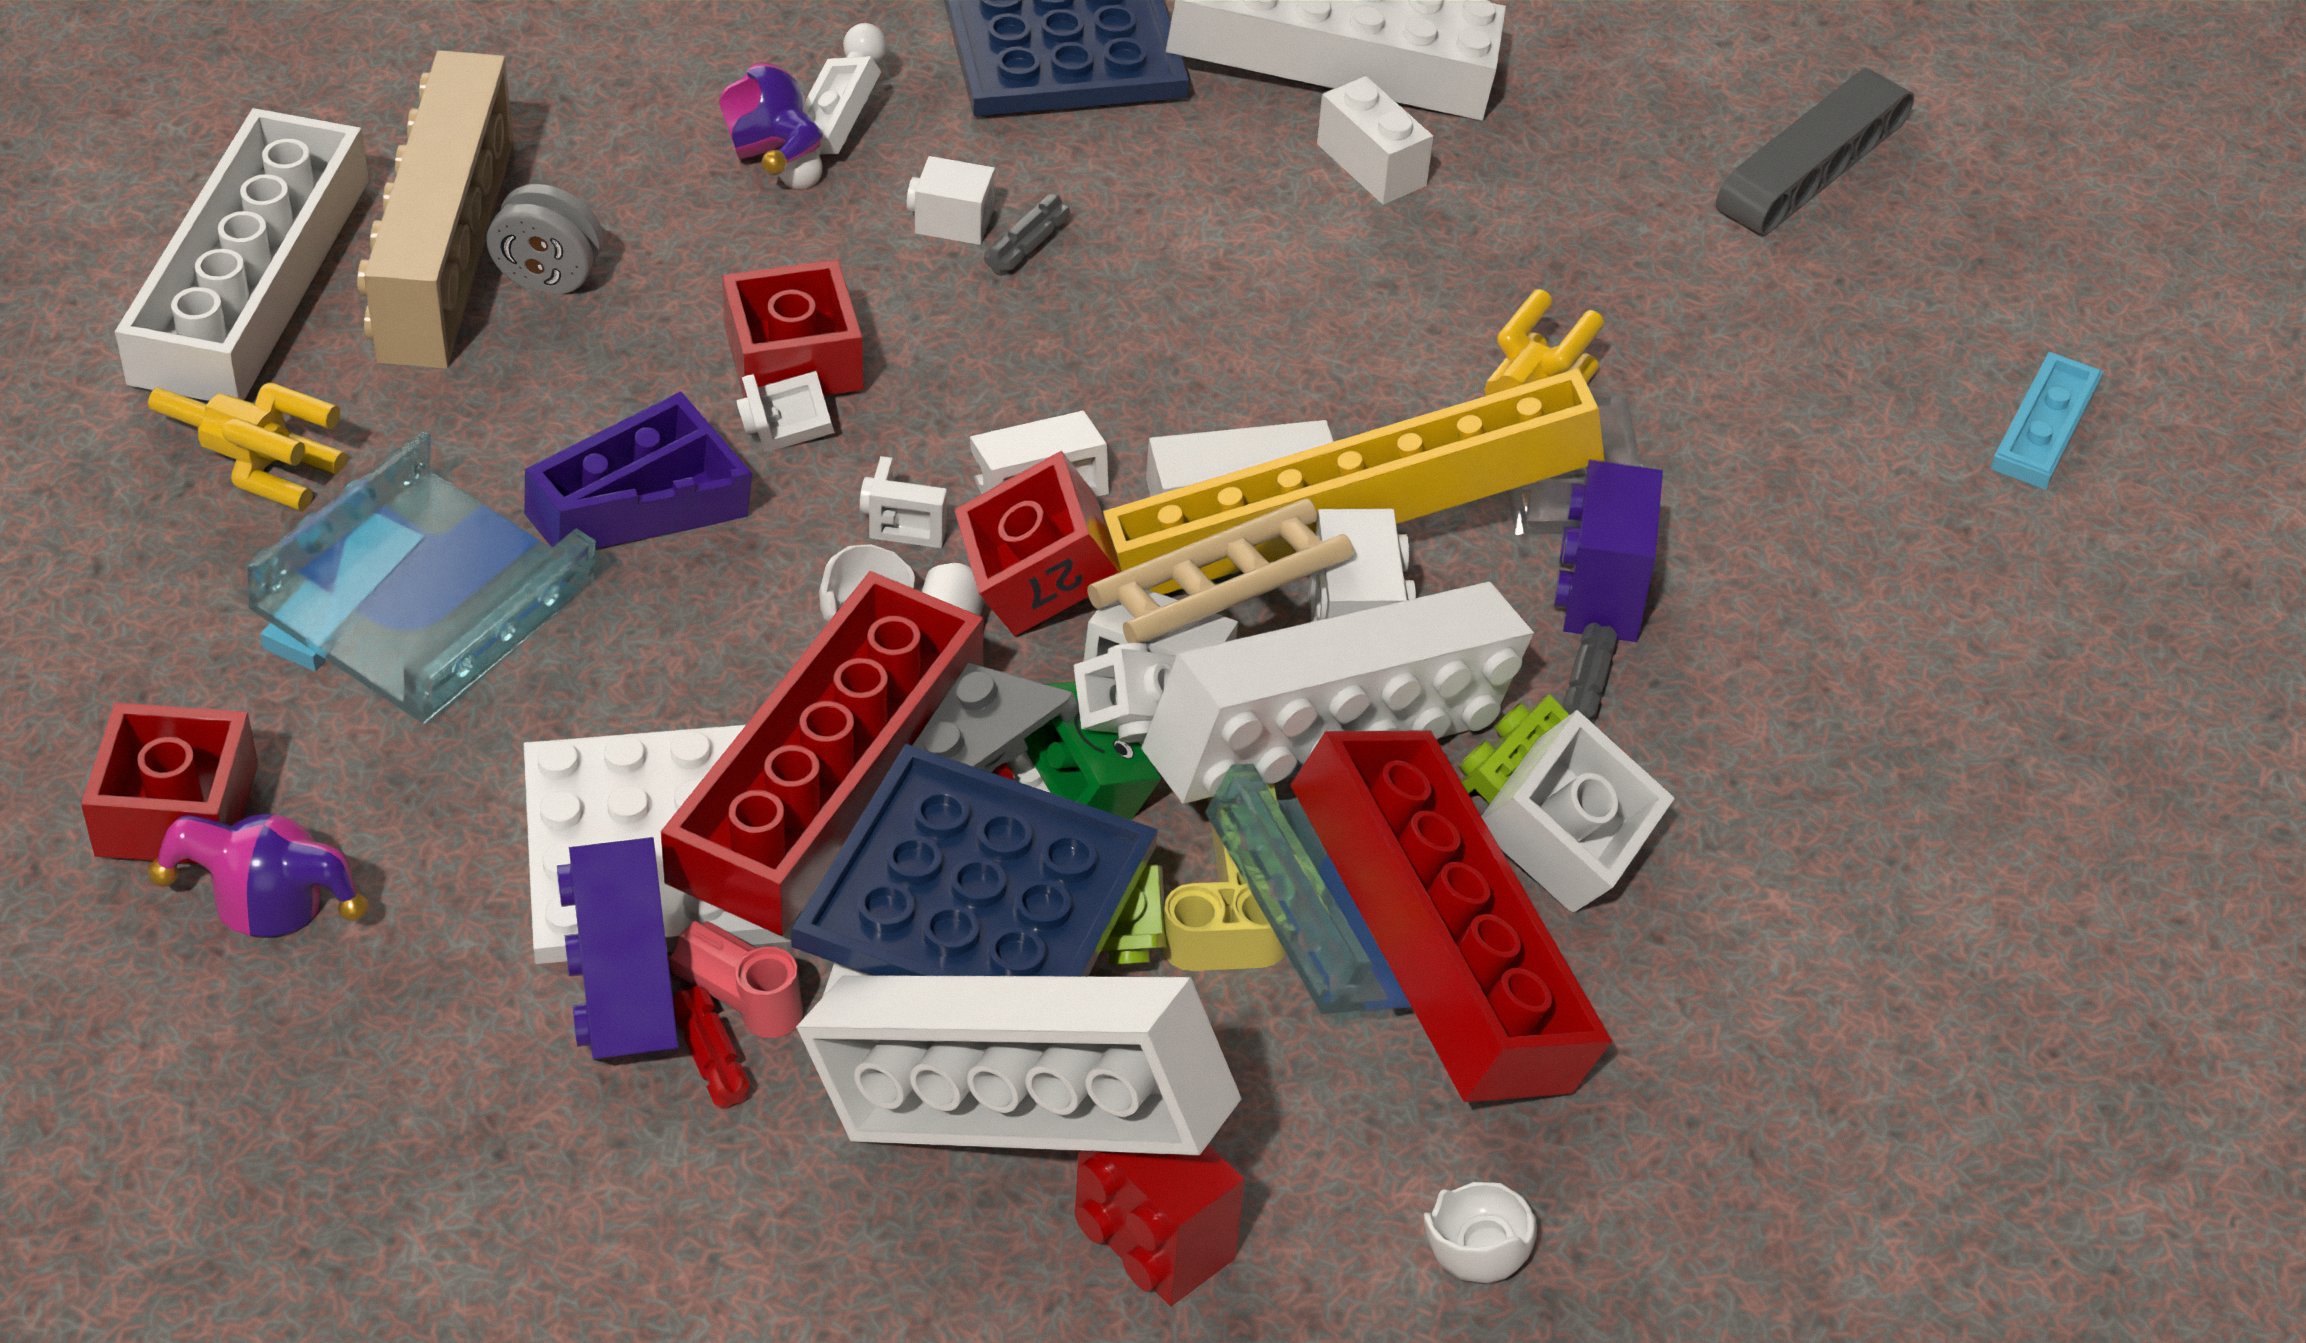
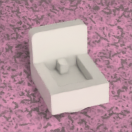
(785, 411)

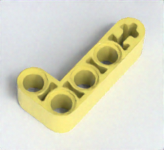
(1219, 921)

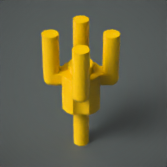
(1531, 358)
(258, 436)

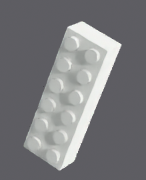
(1413, 50)
(243, 257)
(1386, 668)
(1022, 1062)

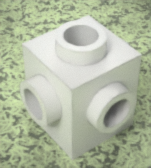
(1122, 690)

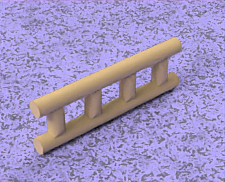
(1206, 597)

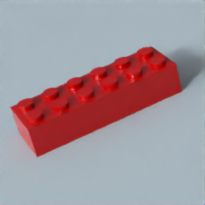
(816, 752)
(1449, 915)

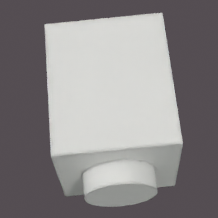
(952, 200)

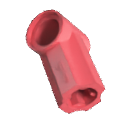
(751, 980)

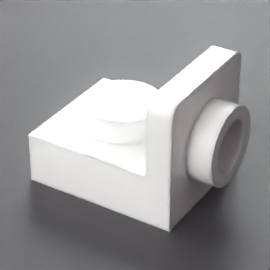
(903, 510)

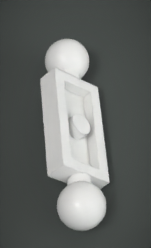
(838, 100)

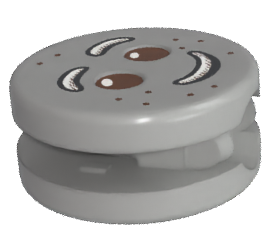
(545, 239)

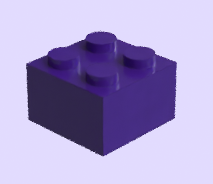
(1609, 548)

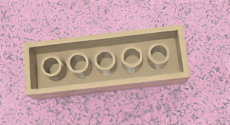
(437, 210)

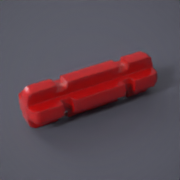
(711, 1047)

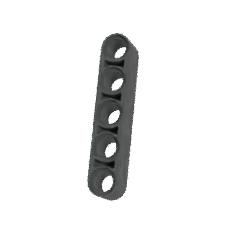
(1814, 151)

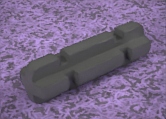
(1026, 234)
(1590, 670)

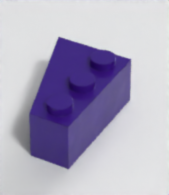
(639, 479)
(618, 949)

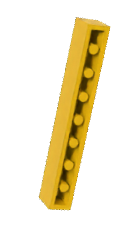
(1401, 467)

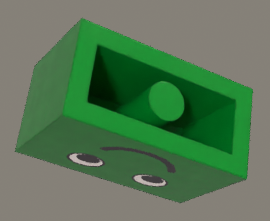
(1091, 764)

